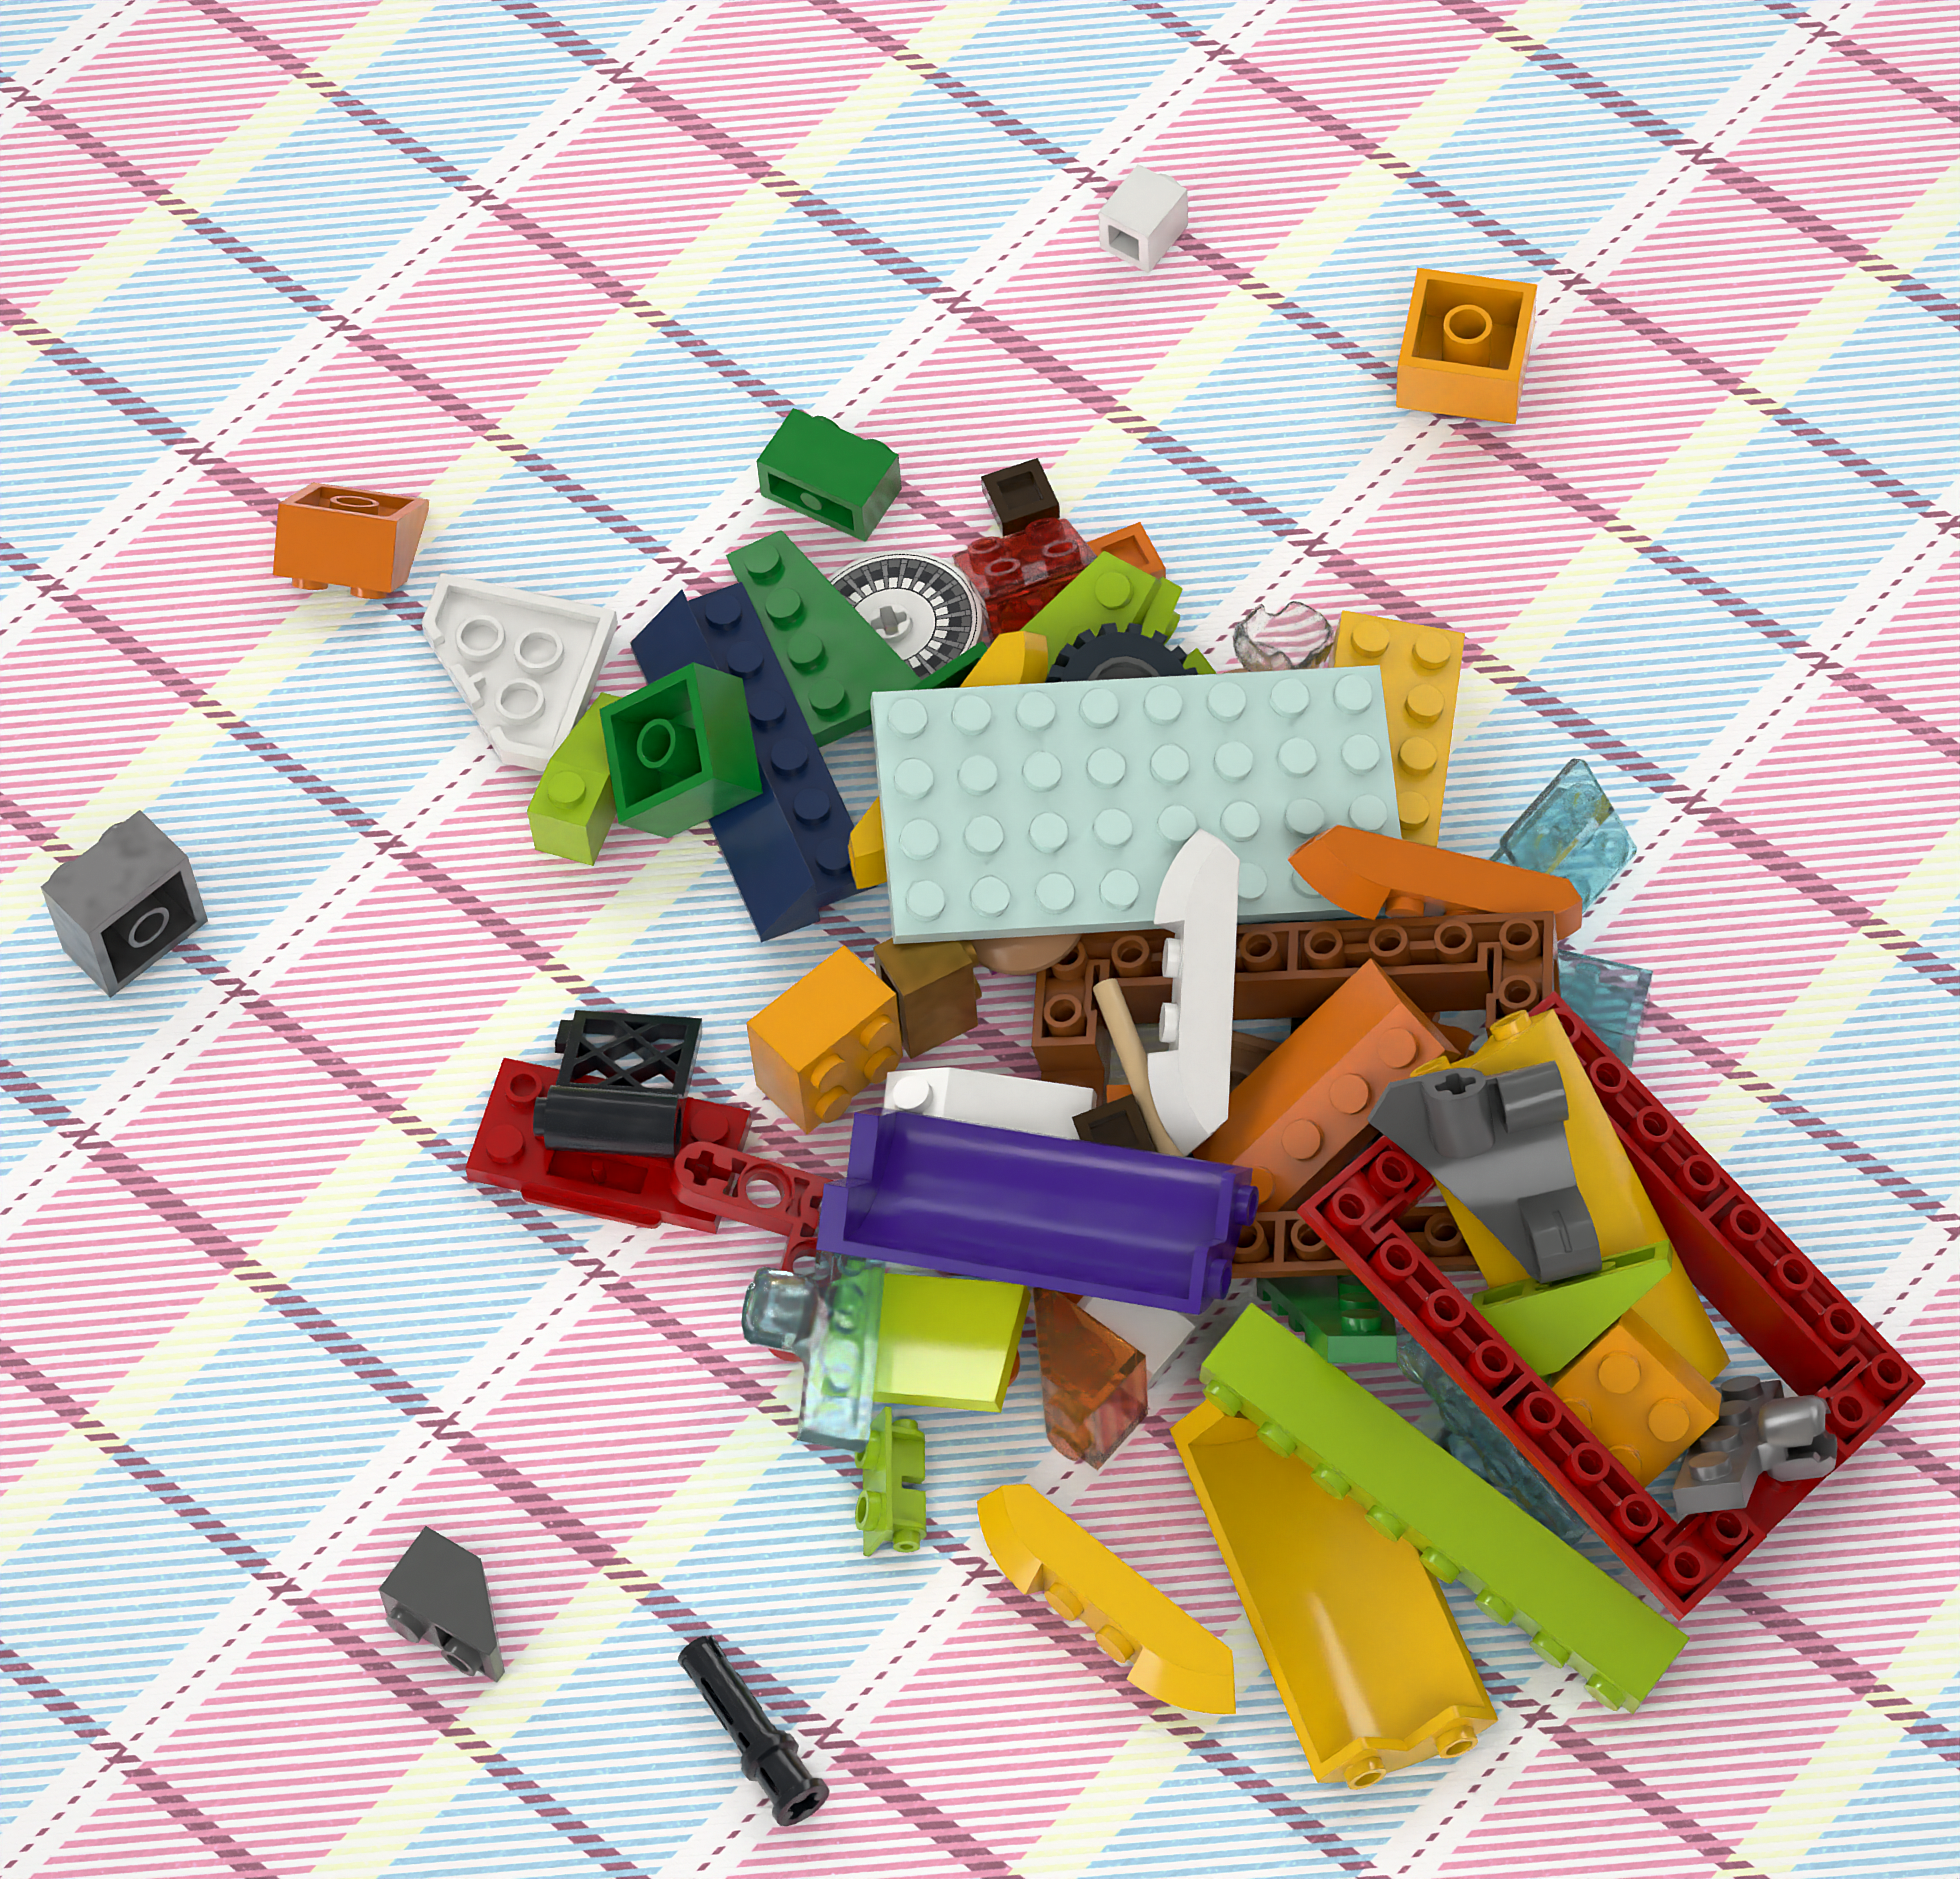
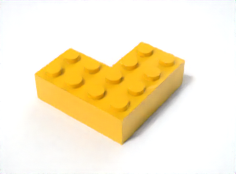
(1420, 697)

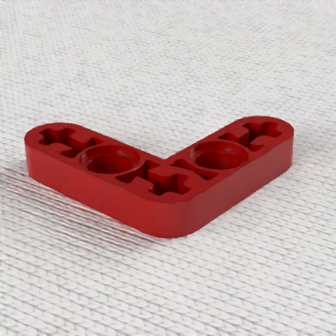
(793, 1217)

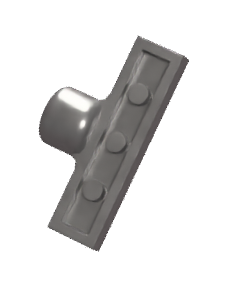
(1753, 1435)

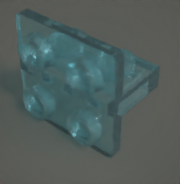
(1570, 834)

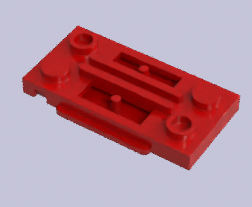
(592, 1184)

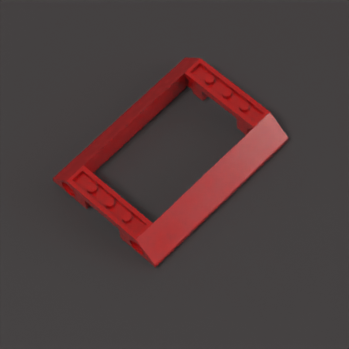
(1731, 1258)

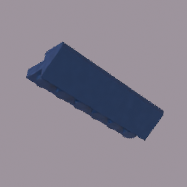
(794, 838)

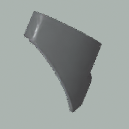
(1503, 1155)

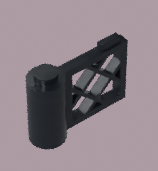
(619, 1112)

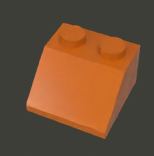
(348, 539)

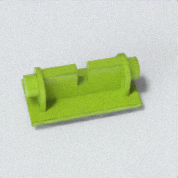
(884, 1507)

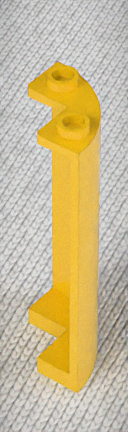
(1605, 1180)
(1337, 1609)

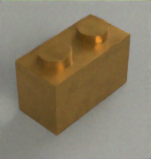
(932, 990)

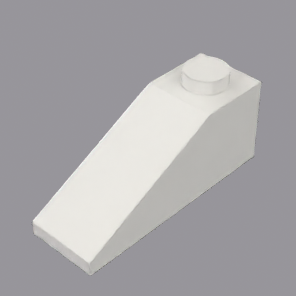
(989, 1099)

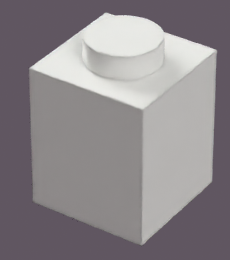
(1143, 218)

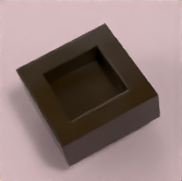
(1019, 496)
(1115, 1124)

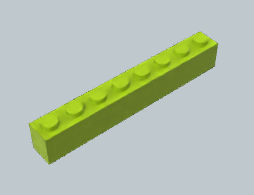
(1442, 1510)

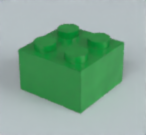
(680, 750)

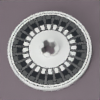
(925, 597)

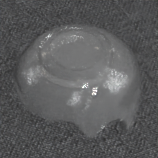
(1283, 640)

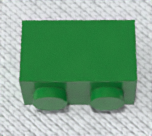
(829, 474)

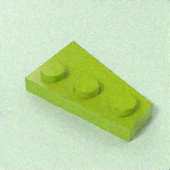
(1101, 594)

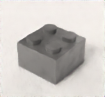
(124, 902)

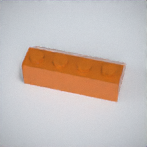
(1312, 1095)

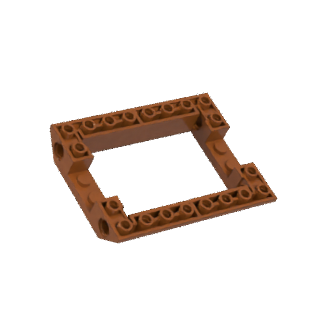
(1289, 972)

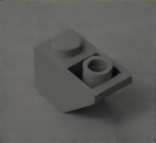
(445, 1598)

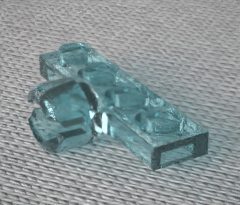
(834, 1328)
(1483, 1447)

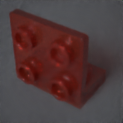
(1022, 571)

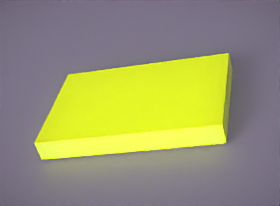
(948, 1341)

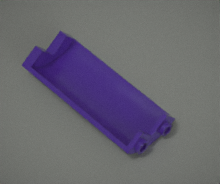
(1038, 1210)

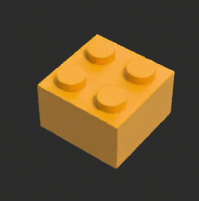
(1466, 345)
(825, 1040)
(1637, 1396)

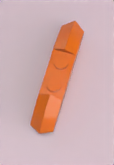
(1416, 880)

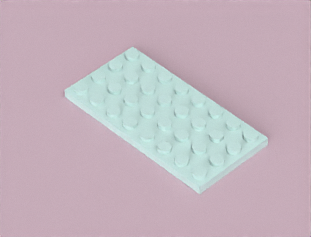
(1077, 795)

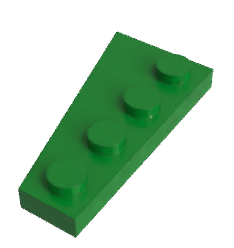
(818, 638)
(1336, 1315)

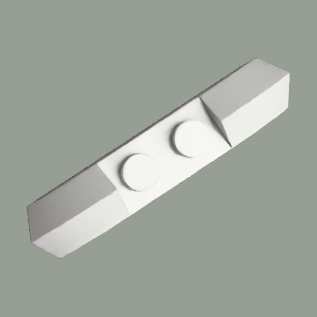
(1201, 909)

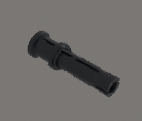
(767, 1753)

